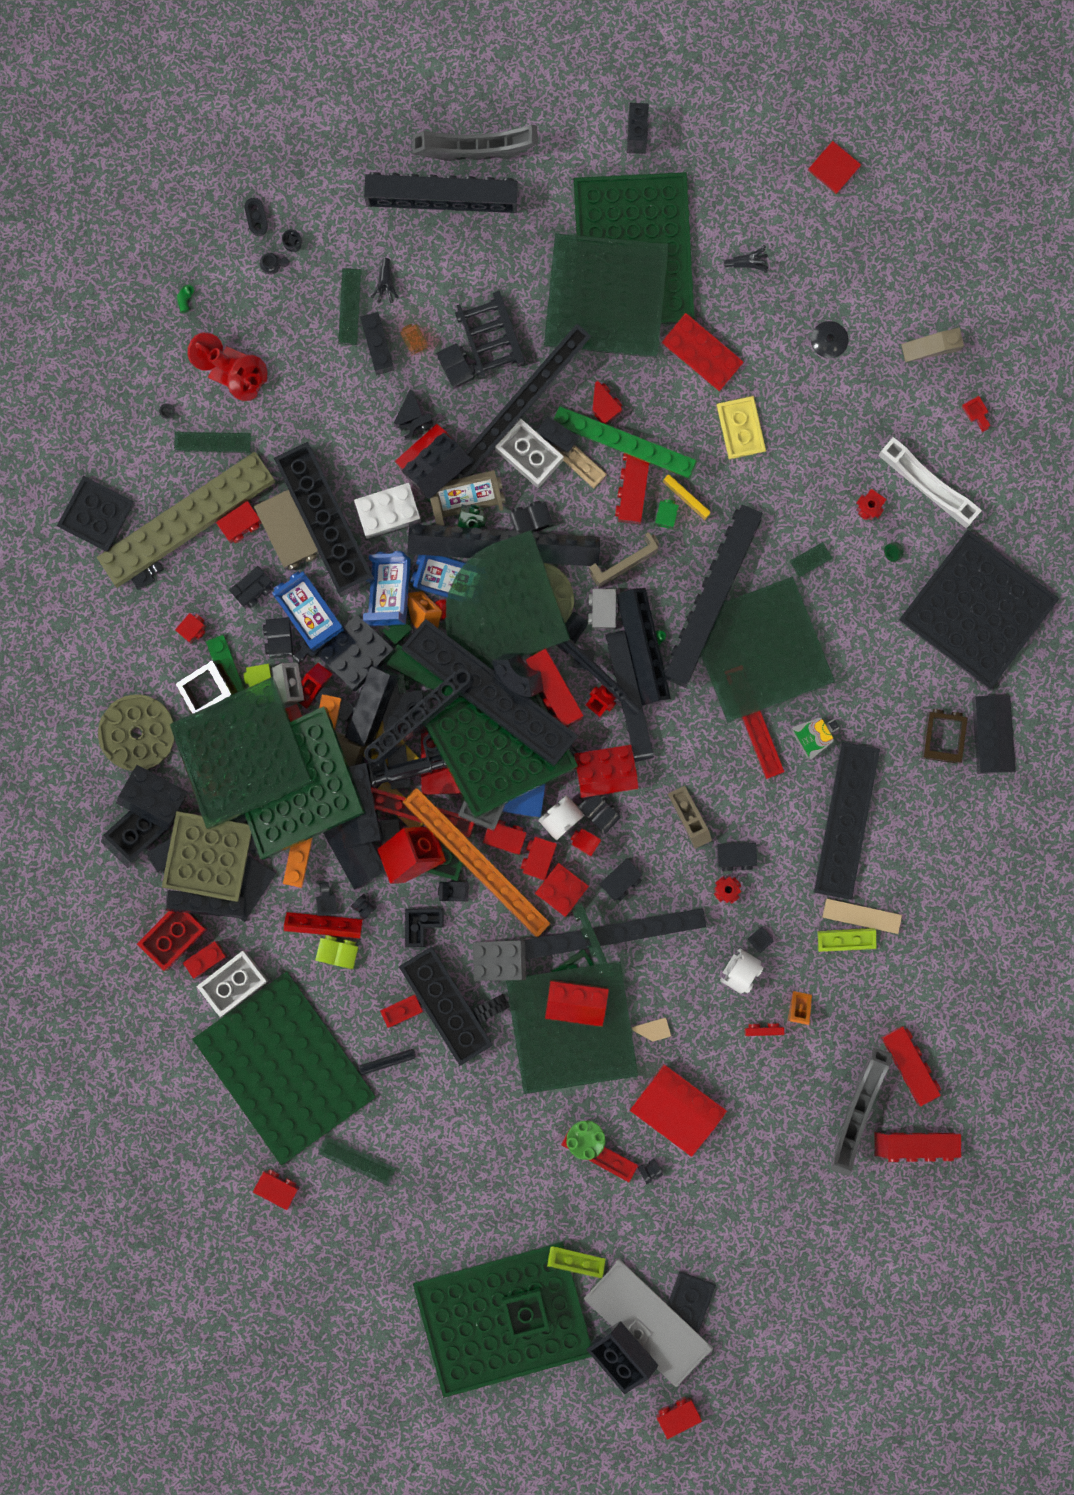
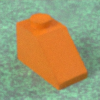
(422, 608)

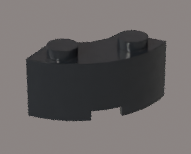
(518, 675)

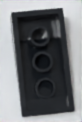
(132, 837)

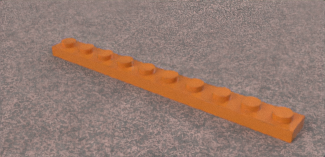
(300, 853)
(476, 862)

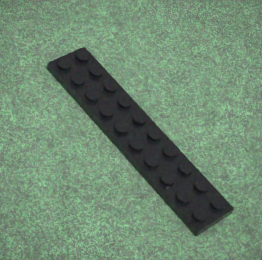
(489, 694)

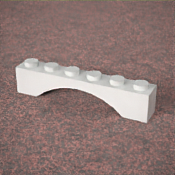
(909, 467)

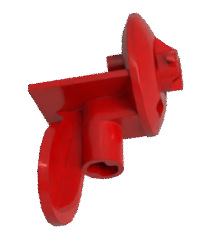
(231, 368)

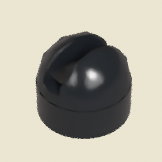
(167, 415)

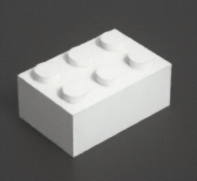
(529, 453)
(387, 510)
(232, 983)

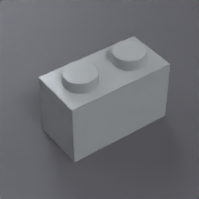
(603, 609)
(288, 682)

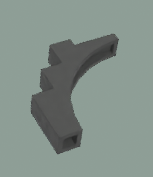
(475, 146)
(858, 1110)

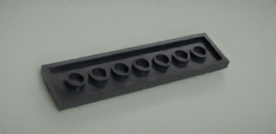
(846, 820)

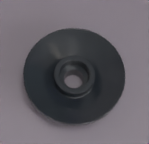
(827, 348)

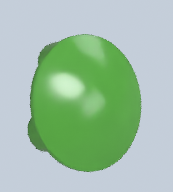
(586, 1140)

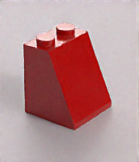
(410, 854)

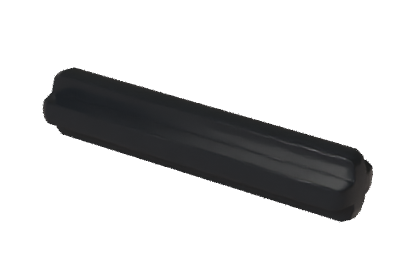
(387, 1061)

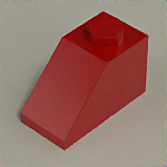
(313, 682)
(585, 842)

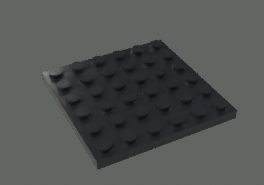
(978, 609)

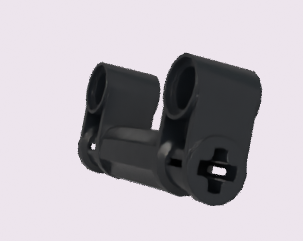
(382, 773)

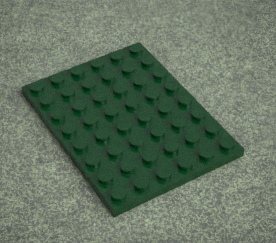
(643, 210)
(284, 1068)
(470, 1329)

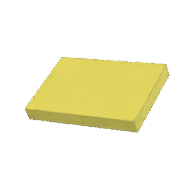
(741, 427)

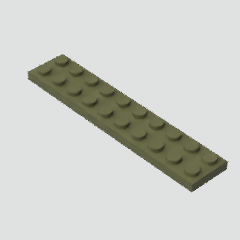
(185, 519)

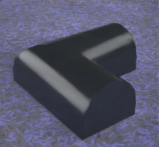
(417, 920)

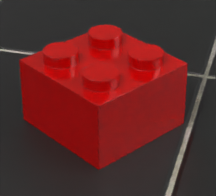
(561, 889)

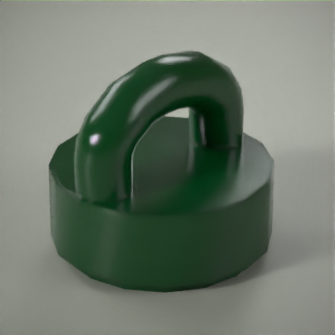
(893, 551)

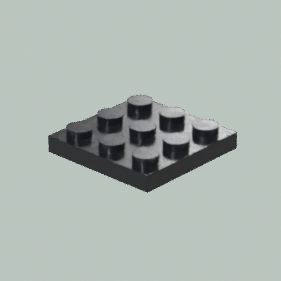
(95, 514)
(355, 651)

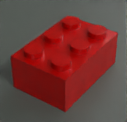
(606, 771)
(171, 938)

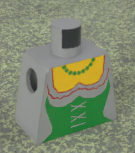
(814, 736)

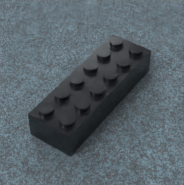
(445, 1005)

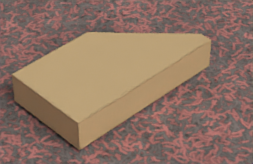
(653, 1030)

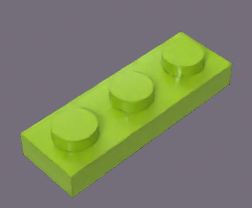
(846, 939)
(576, 1262)

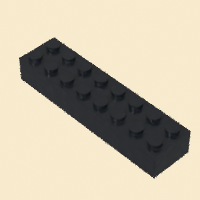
(441, 193)
(324, 519)

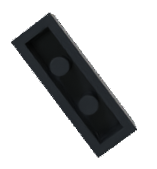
(377, 343)

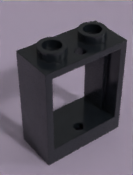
(637, 128)

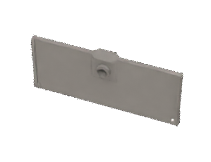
(650, 1320)

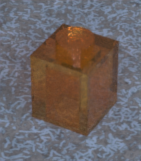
(413, 339)

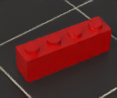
(633, 490)
(911, 1066)

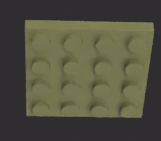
(207, 859)

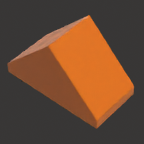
(800, 1008)

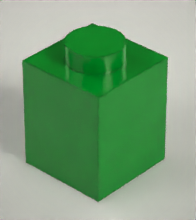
(666, 514)

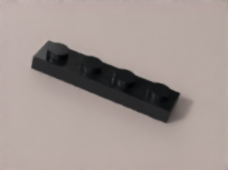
(199, 904)

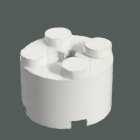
(561, 817)
(741, 972)

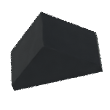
(408, 411)

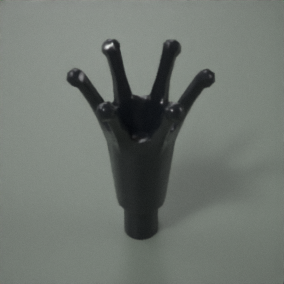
(748, 260)
(385, 281)

